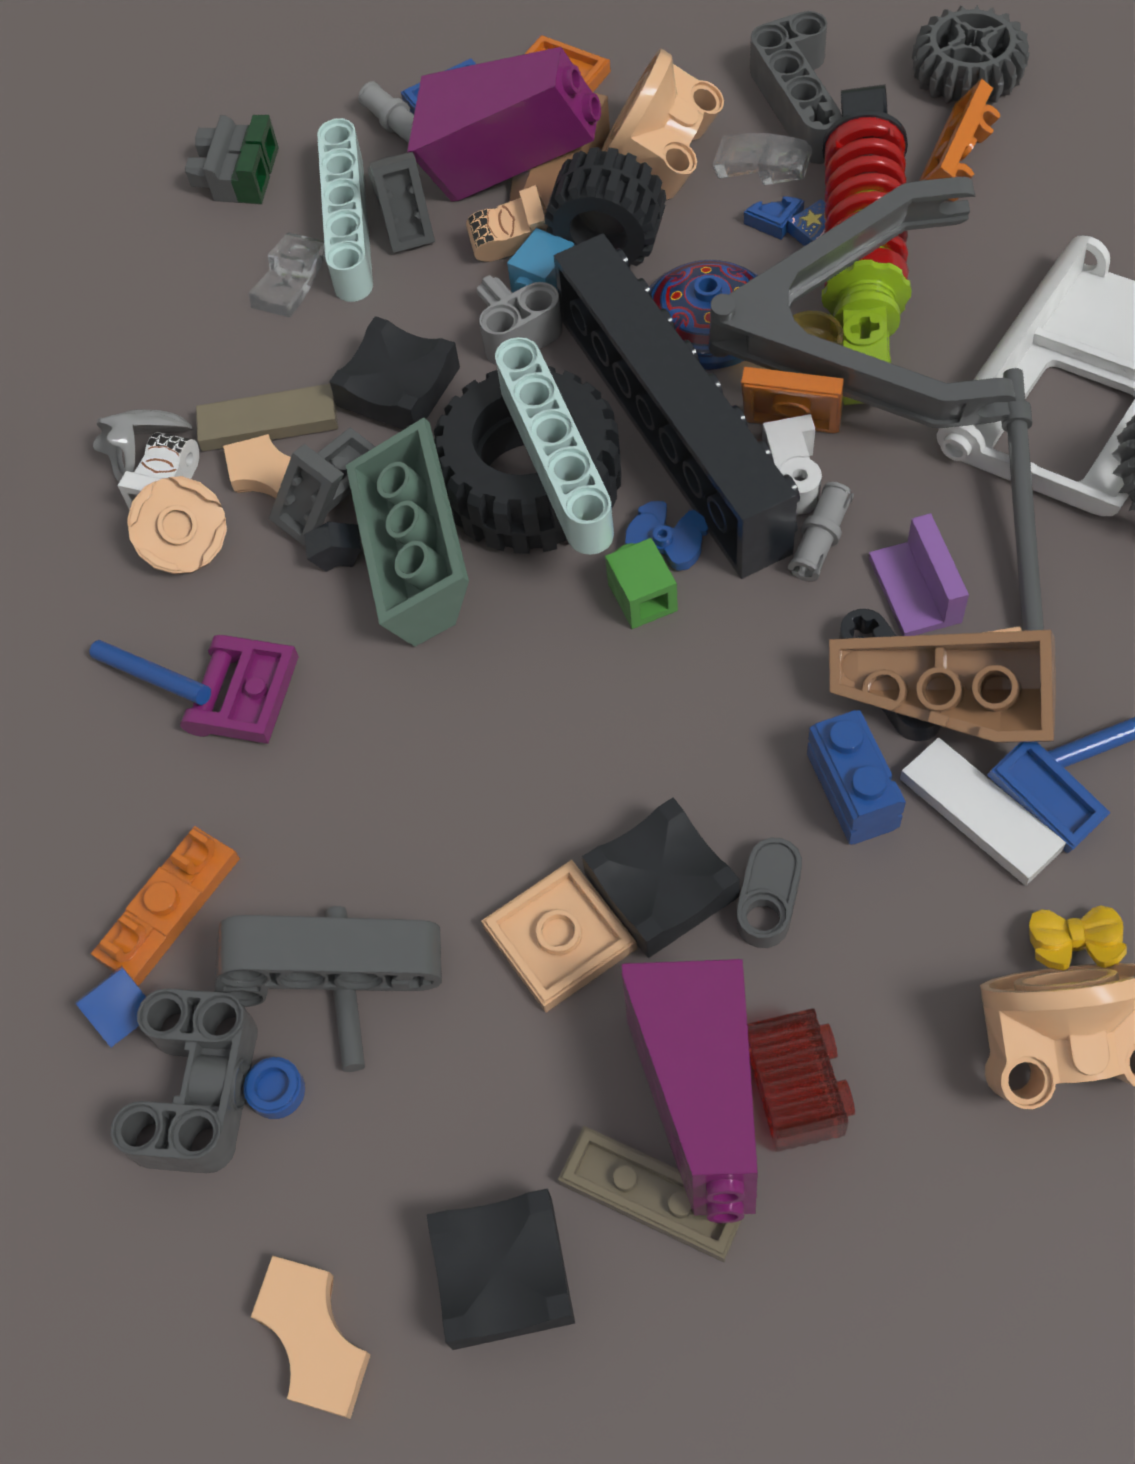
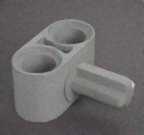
(527, 313)

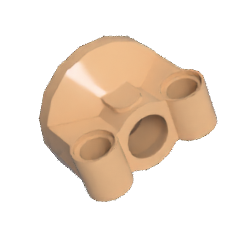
(663, 119)
(1062, 1024)

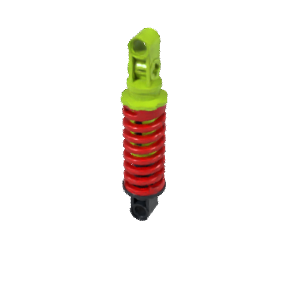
(862, 164)

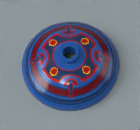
(688, 296)

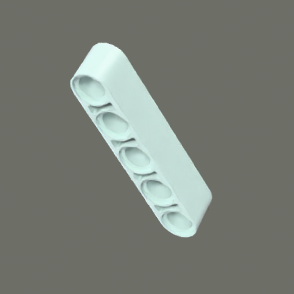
(344, 210)
(555, 446)

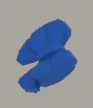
(679, 544)

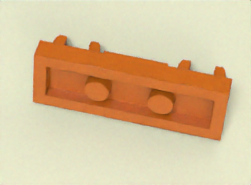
(966, 125)
(166, 905)

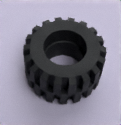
(607, 196)

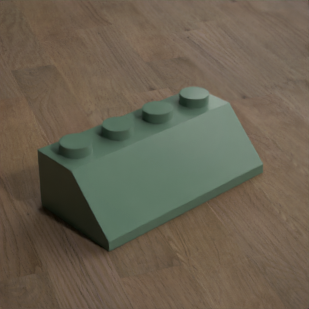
(409, 535)

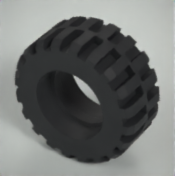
(506, 506)

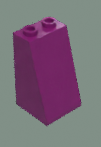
(500, 119)
(697, 1063)

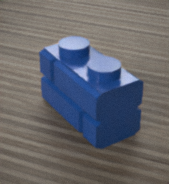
(855, 777)

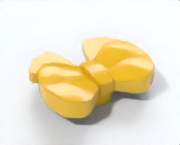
(1097, 931)

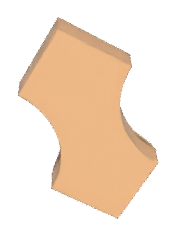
(256, 465)
(321, 1360)

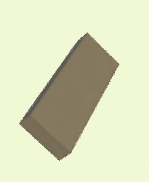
(275, 414)
(642, 1191)

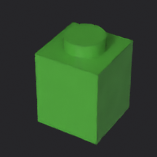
(641, 582)

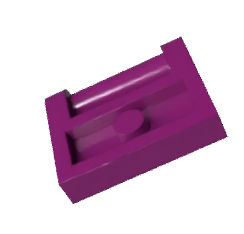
(254, 691)

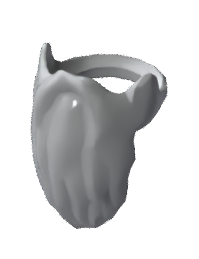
(120, 429)

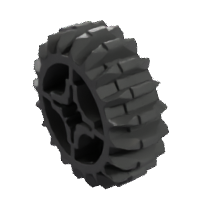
(969, 47)

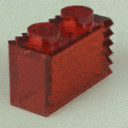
(797, 1079)

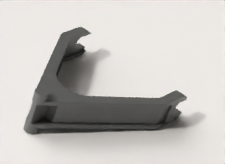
(760, 328)

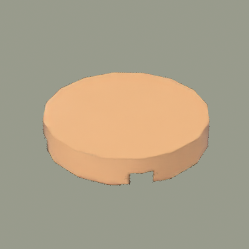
(177, 525)

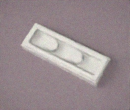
(982, 811)

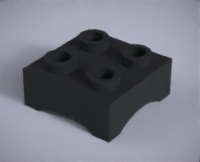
(395, 375)
(661, 878)
(500, 1270)

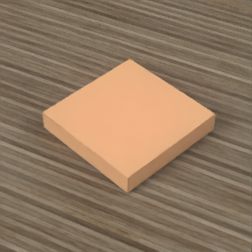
(559, 935)

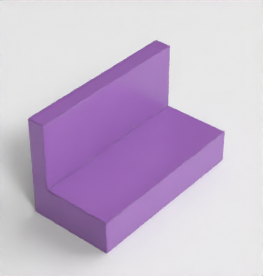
(921, 580)

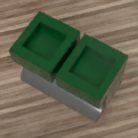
(235, 159)

